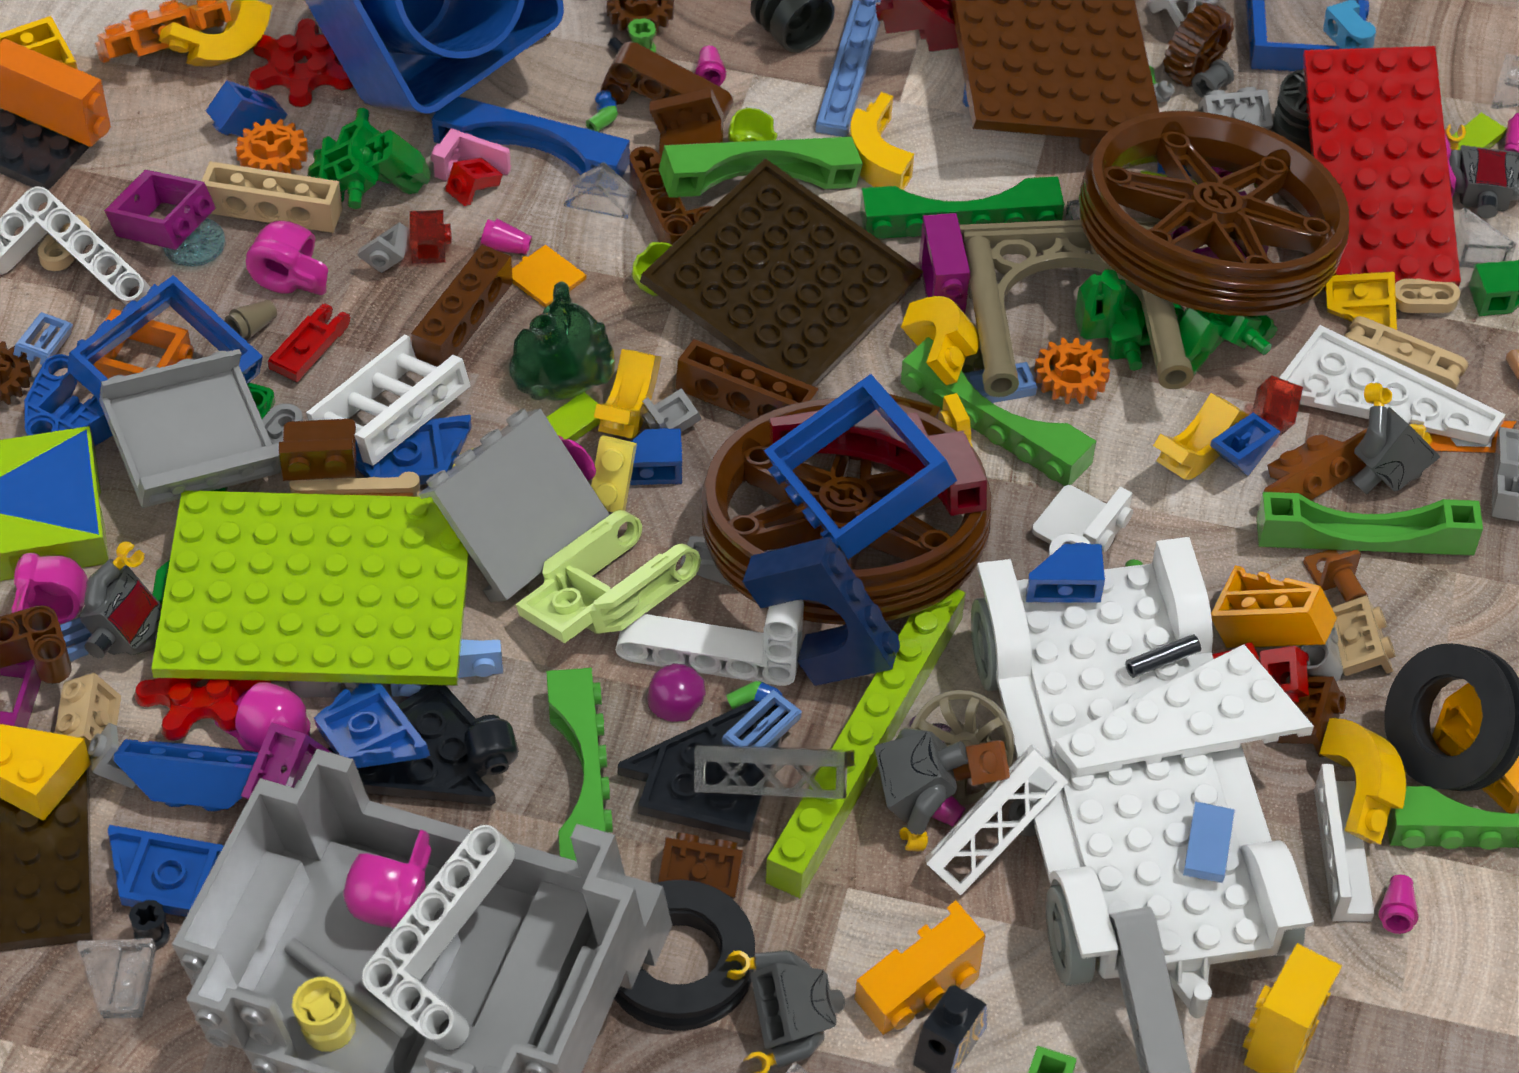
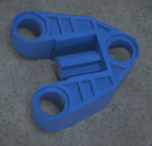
(53, 409)

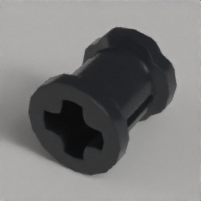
(149, 922)

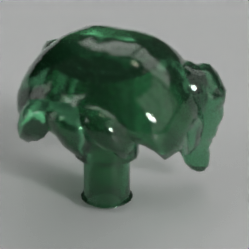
(561, 351)

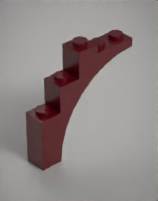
(930, 17)
(878, 442)

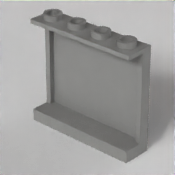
(188, 428)
(516, 501)

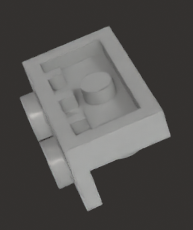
(1245, 105)

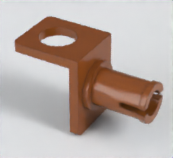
(1337, 572)
(985, 763)

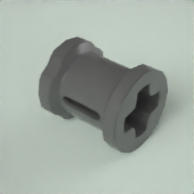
(1215, 77)

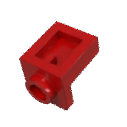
(470, 176)

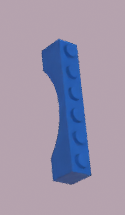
(572, 144)

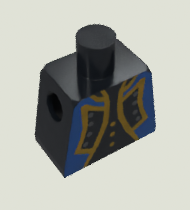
(955, 1023)

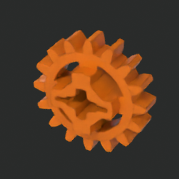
(272, 147)
(1072, 370)

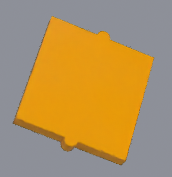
(541, 272)

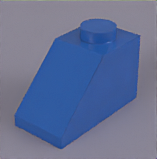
(239, 107)
(657, 457)
(1069, 575)

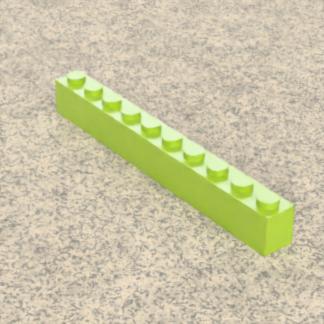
(873, 722)

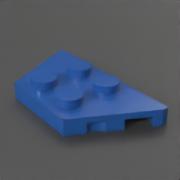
(423, 452)
(369, 728)
(160, 867)

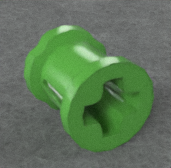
(642, 33)

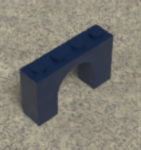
(822, 575)

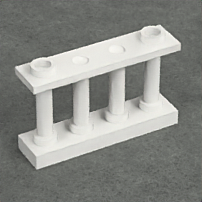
(404, 415)

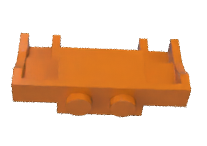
(143, 28)

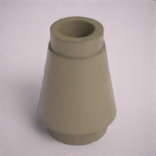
(251, 318)

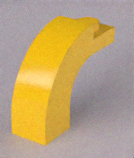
(239, 35)
(881, 162)
(950, 329)
(633, 383)
(1191, 450)
(1378, 776)

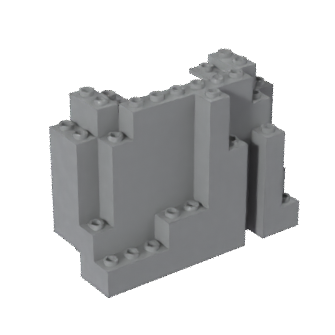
(523, 970)

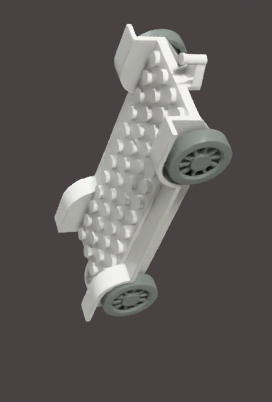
(1125, 832)

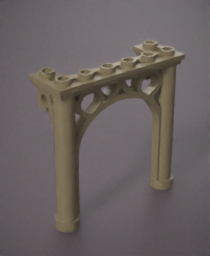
(1061, 246)

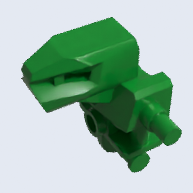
(368, 156)
(1114, 311)
(1205, 331)

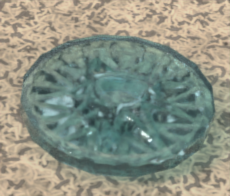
(200, 247)

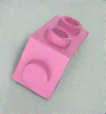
(463, 146)

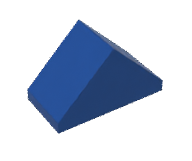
(1246, 442)

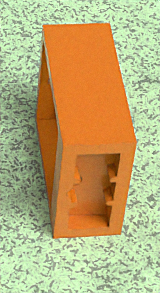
(155, 333)

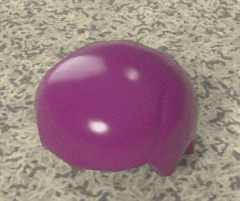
(676, 692)

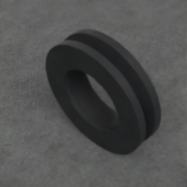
(1410, 708)
(715, 995)

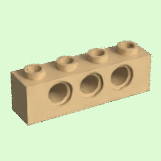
(273, 196)

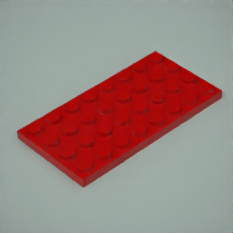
(1384, 142)

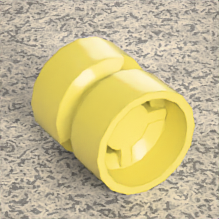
(324, 1014)

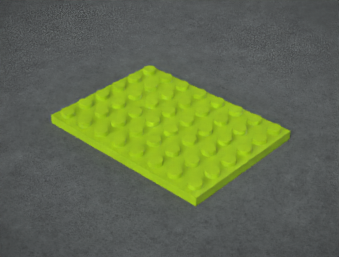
(312, 590)

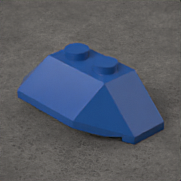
(186, 772)

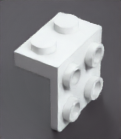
(1084, 515)

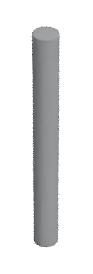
(352, 990)

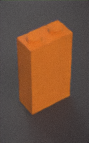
(52, 94)

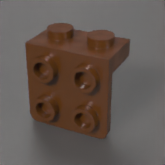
(688, 119)
(318, 449)

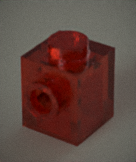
(429, 236)
(1278, 402)

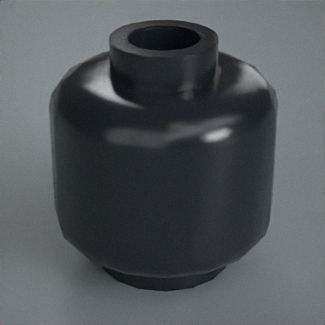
(491, 744)

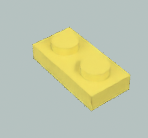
(613, 472)

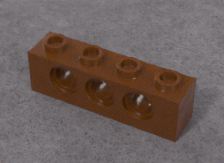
(463, 306)
(737, 382)

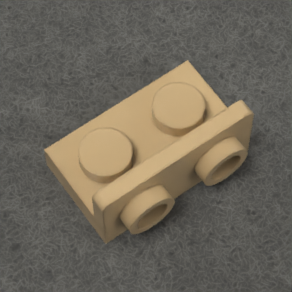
(1361, 636)
(87, 707)

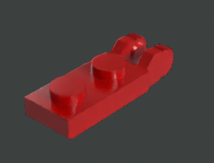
(308, 343)

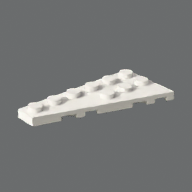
(1338, 369)
(1193, 715)

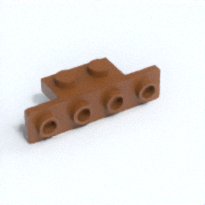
(1315, 466)

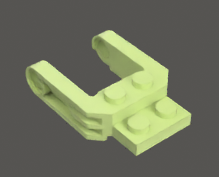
(578, 601)

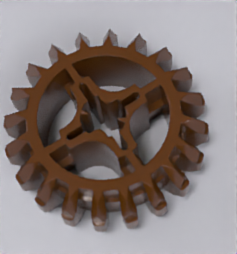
(1198, 43)

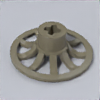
(966, 733)

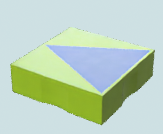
(50, 499)

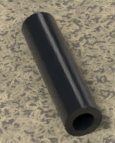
(1163, 655)

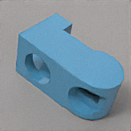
(1350, 29)

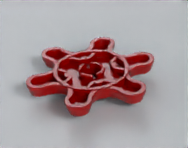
(299, 78)
(192, 703)

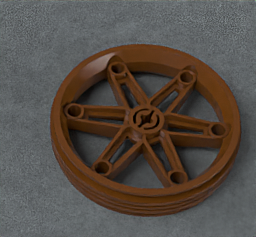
(1213, 213)
(934, 559)

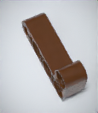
(655, 77)
(664, 213)
(35, 636)

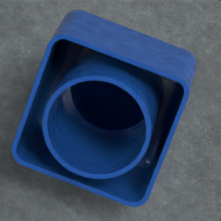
(428, 50)

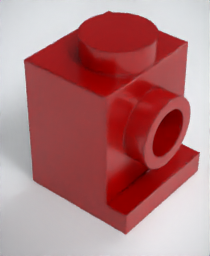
(1288, 662)

